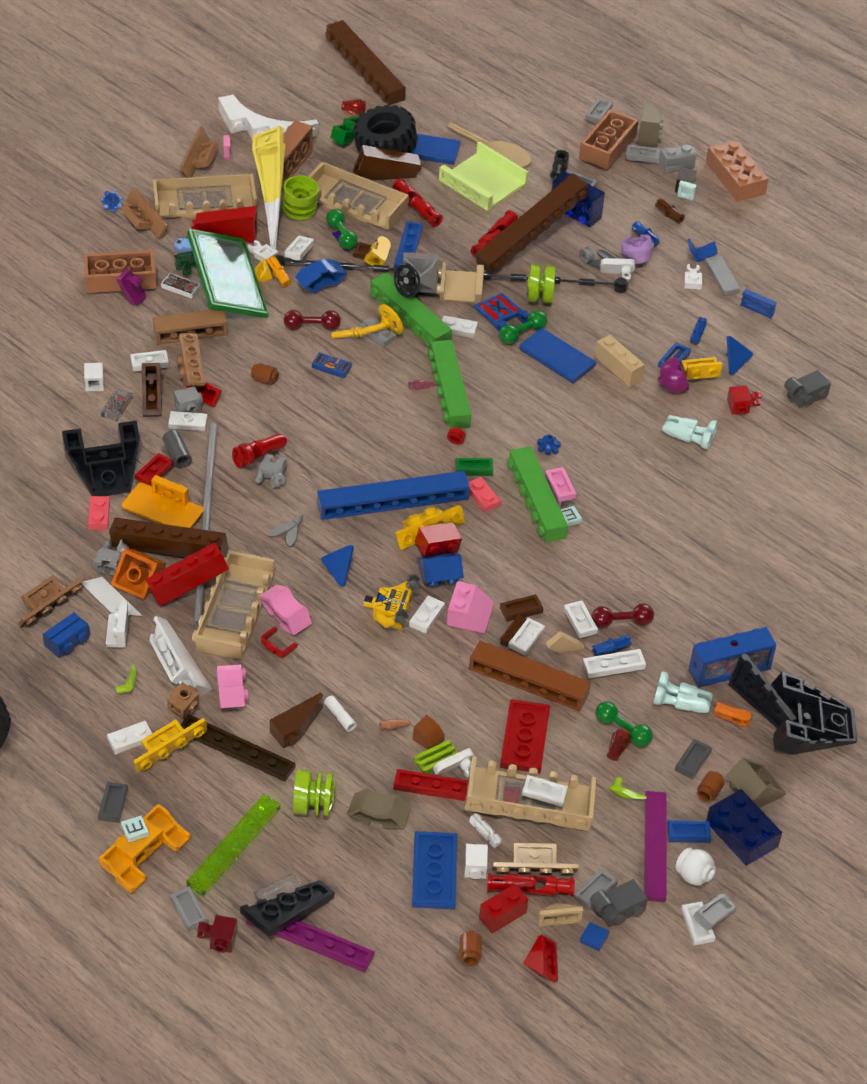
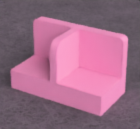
(560, 485)

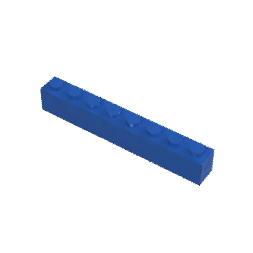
(392, 495)

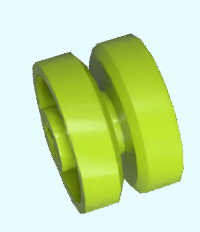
(541, 283)

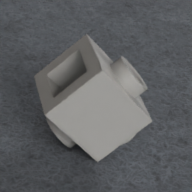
(188, 400)

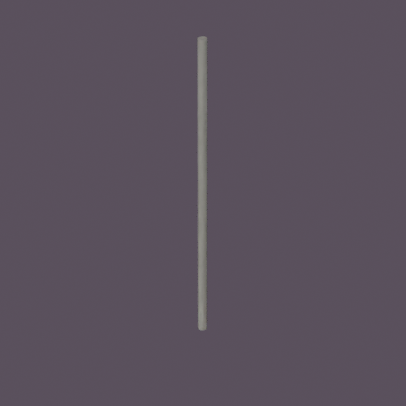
(206, 513)

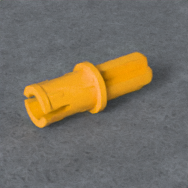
(279, 271)

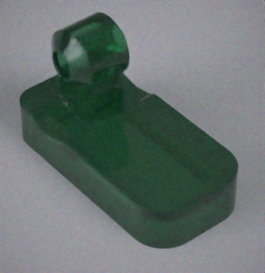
(185, 262)

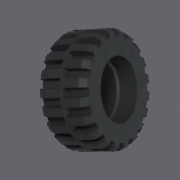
(387, 129)

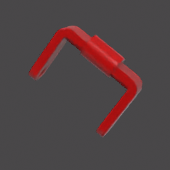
(273, 648)

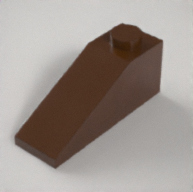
(151, 389)
(293, 723)

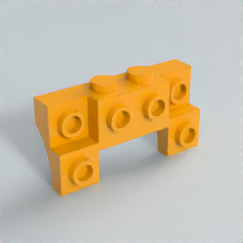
(124, 857)

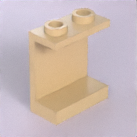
(460, 285)

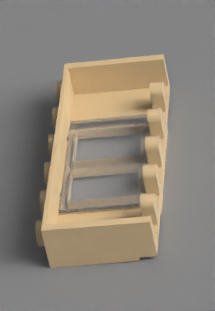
(202, 194)
(359, 196)
(234, 606)
(501, 794)

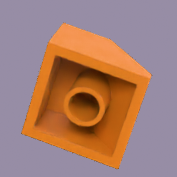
(133, 570)

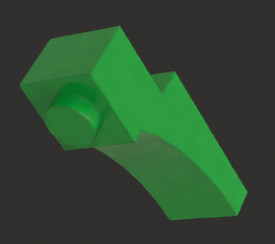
(344, 133)

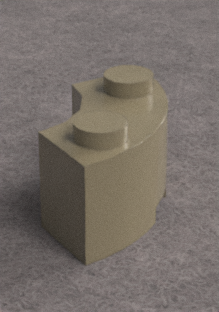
(379, 808)

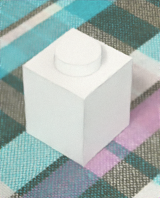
(93, 377)
(476, 861)

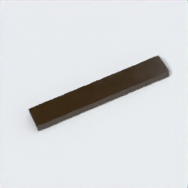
(243, 750)

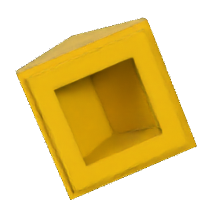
(263, 272)

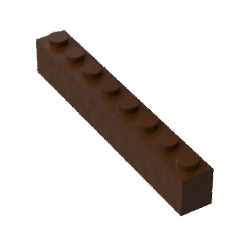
(366, 62)
(532, 223)

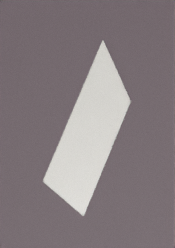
(107, 595)

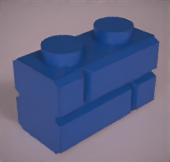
(66, 635)

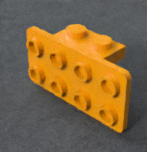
(163, 503)

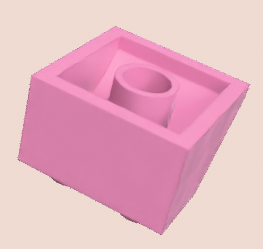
(469, 608)

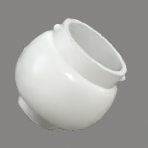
(695, 866)

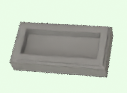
(599, 881)
(188, 908)
(715, 911)

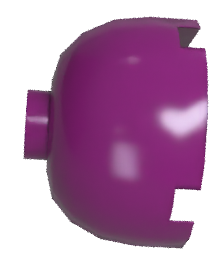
(673, 376)

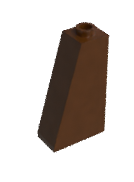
(386, 164)

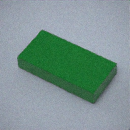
(475, 466)

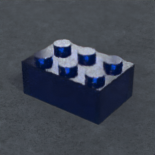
(588, 210)
(744, 827)

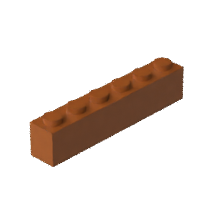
(529, 675)

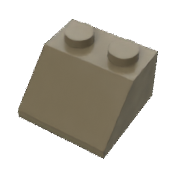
(650, 126)
(755, 782)

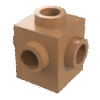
(183, 700)

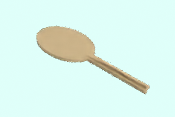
(506, 149)

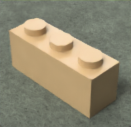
(619, 360)

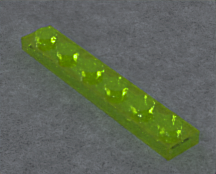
(233, 844)

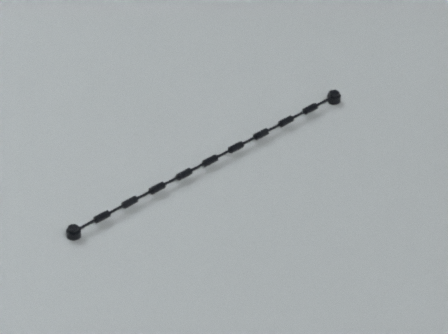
(620, 284)

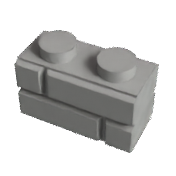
(676, 157)

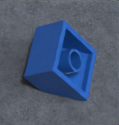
(440, 568)

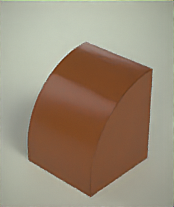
(428, 733)

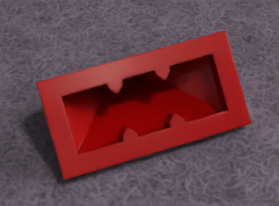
(209, 392)
(543, 958)

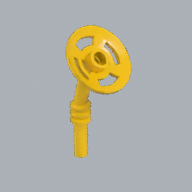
(387, 322)

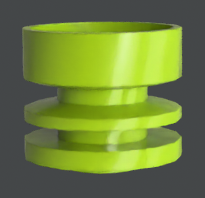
(300, 197)
(313, 793)

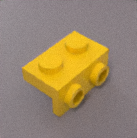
(701, 368)

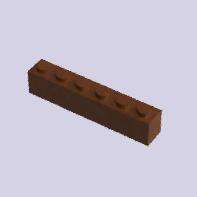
(164, 538)

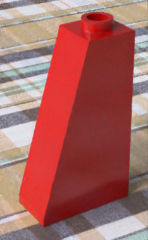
(230, 222)

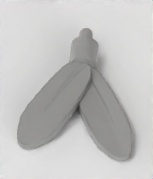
(290, 528)

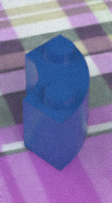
(321, 274)

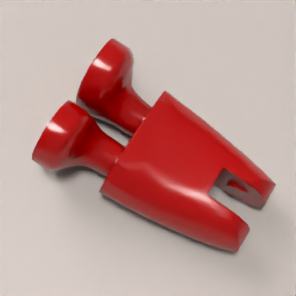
(248, 452)

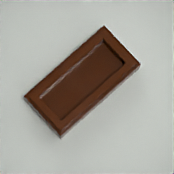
(523, 606)

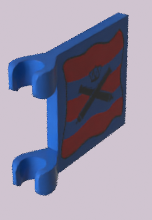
(500, 309)

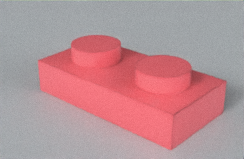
(483, 494)
(98, 513)

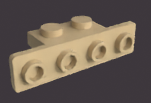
(534, 857)

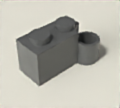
(807, 388)
(620, 903)

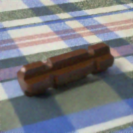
(512, 630)

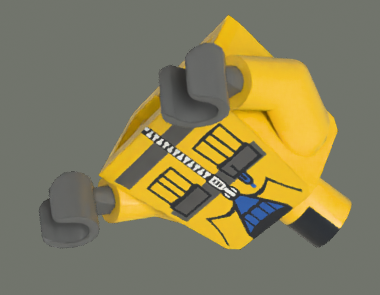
(393, 603)

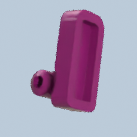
(131, 287)

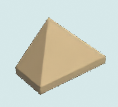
(560, 914)

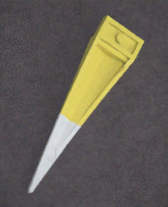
(269, 159)

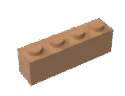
(203, 323)

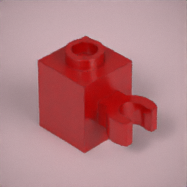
(741, 400)

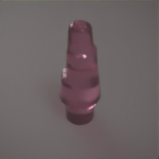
(419, 384)

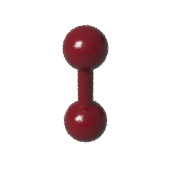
(330, 320)
(642, 614)

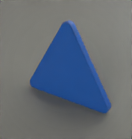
(737, 354)
(338, 563)

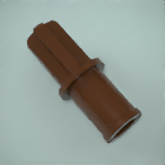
(670, 210)

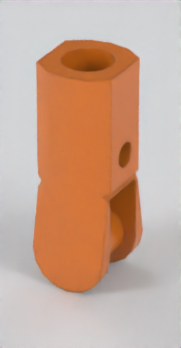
(733, 714)

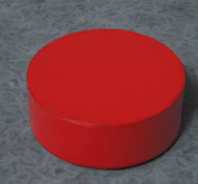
(456, 435)

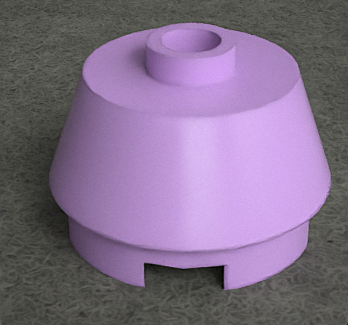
(637, 248)

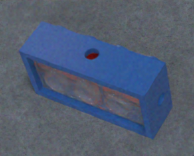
(717, 659)

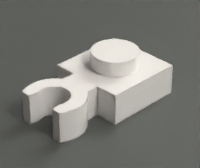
(261, 251)
(692, 278)

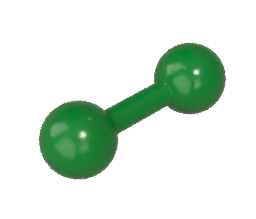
(336, 219)
(509, 334)
(608, 713)

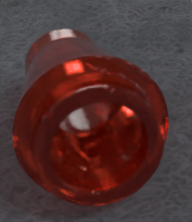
(355, 106)
(619, 742)

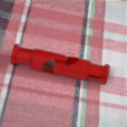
(424, 208)
(499, 226)
(527, 884)

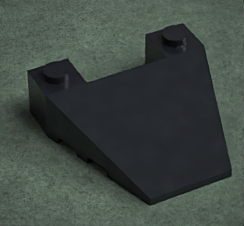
(104, 468)
(819, 722)

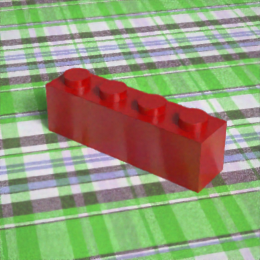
(187, 574)

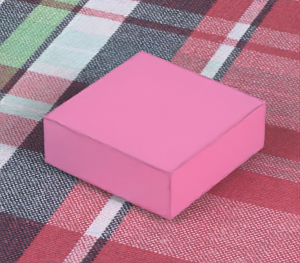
(226, 142)

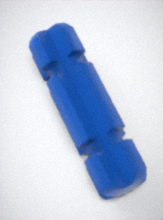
(698, 330)

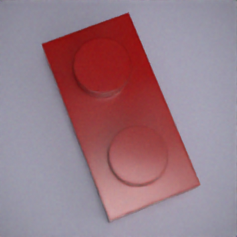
(157, 466)

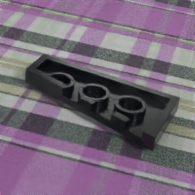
(758, 692)
(287, 908)

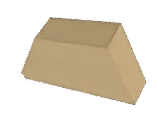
(564, 643)

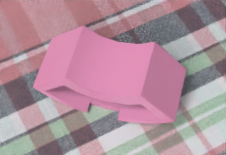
(286, 608)
(231, 686)

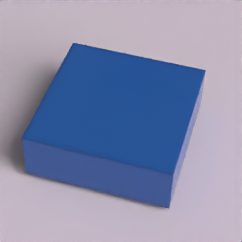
(594, 936)

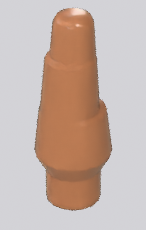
(391, 724)

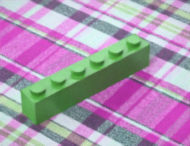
(410, 310)
(450, 384)
(537, 494)

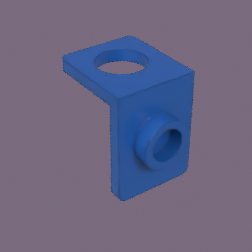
(702, 252)

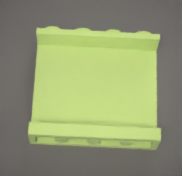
(485, 177)

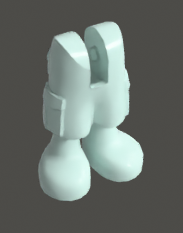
(688, 430)
(688, 696)

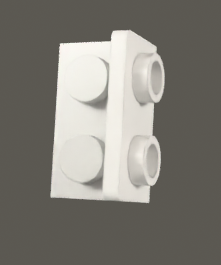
(118, 626)

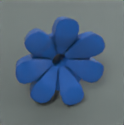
(109, 202)
(548, 443)

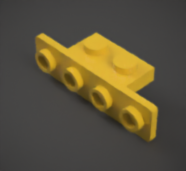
(431, 516)
(166, 740)

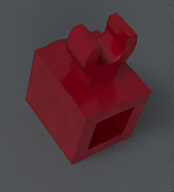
(221, 933)

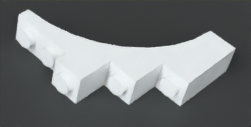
(240, 118)

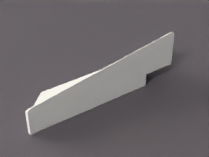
(175, 657)

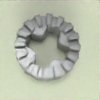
(586, 254)

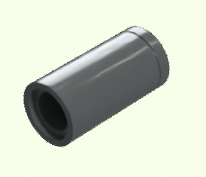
(177, 449)

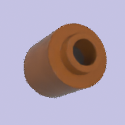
(264, 373)
(710, 786)
(470, 948)

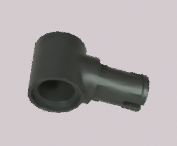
(560, 163)

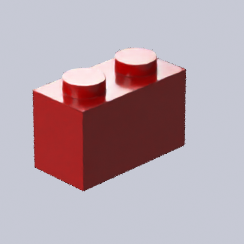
(438, 539)
(503, 908)

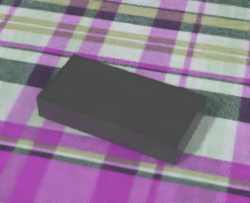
(693, 758)
(113, 802)

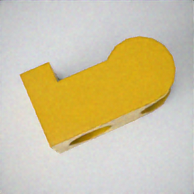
(378, 252)

